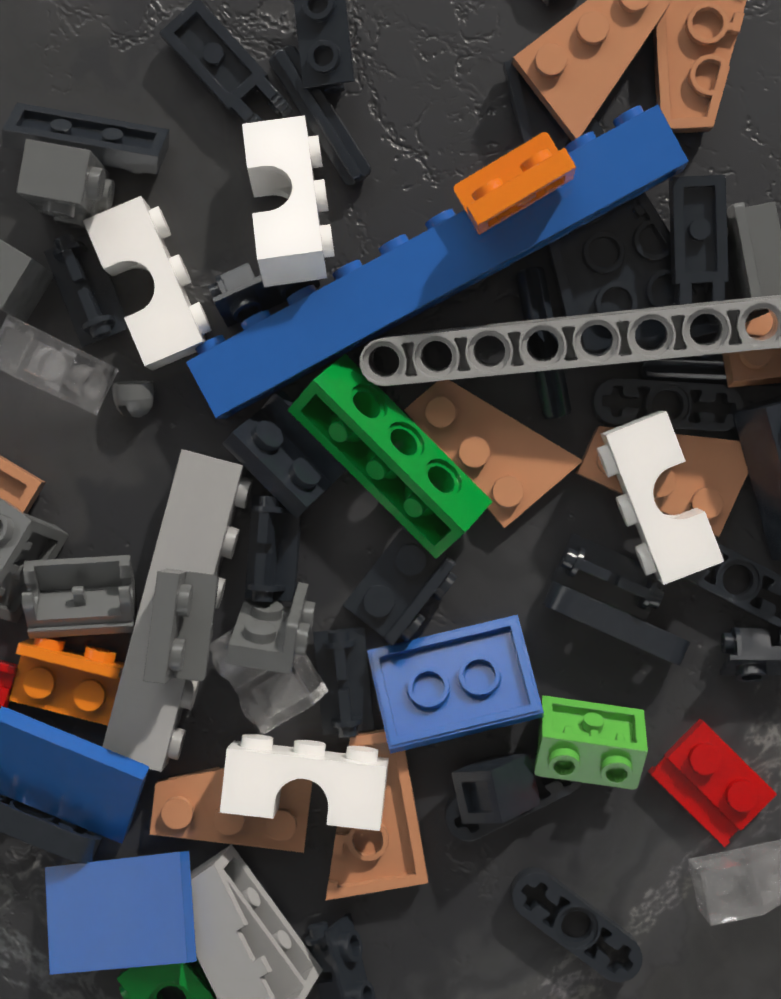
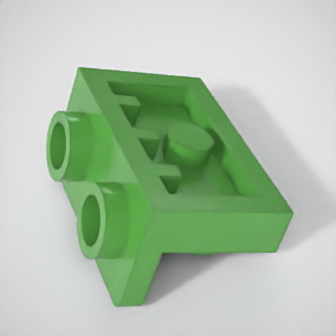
(591, 743)

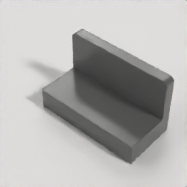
(754, 250)

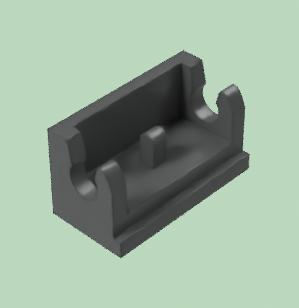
(21, 282)
(79, 596)

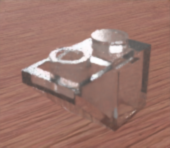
(54, 365)
(266, 695)
(738, 882)

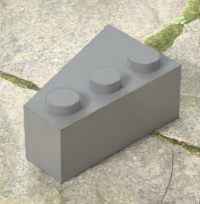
(244, 937)

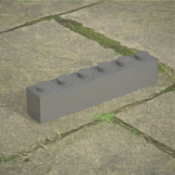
(193, 539)

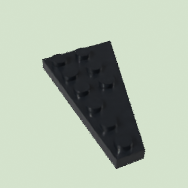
(616, 258)

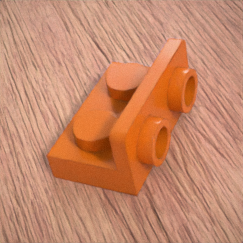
(514, 181)
(67, 679)

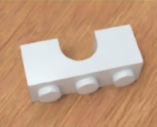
(289, 238)
(133, 239)
(670, 543)
(350, 780)

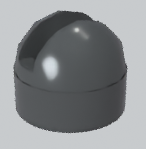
(133, 397)

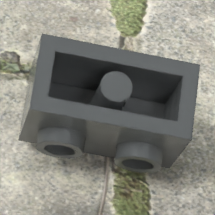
(64, 182)

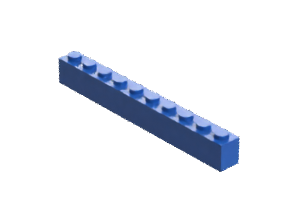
(430, 268)

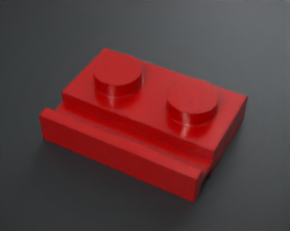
(712, 782)

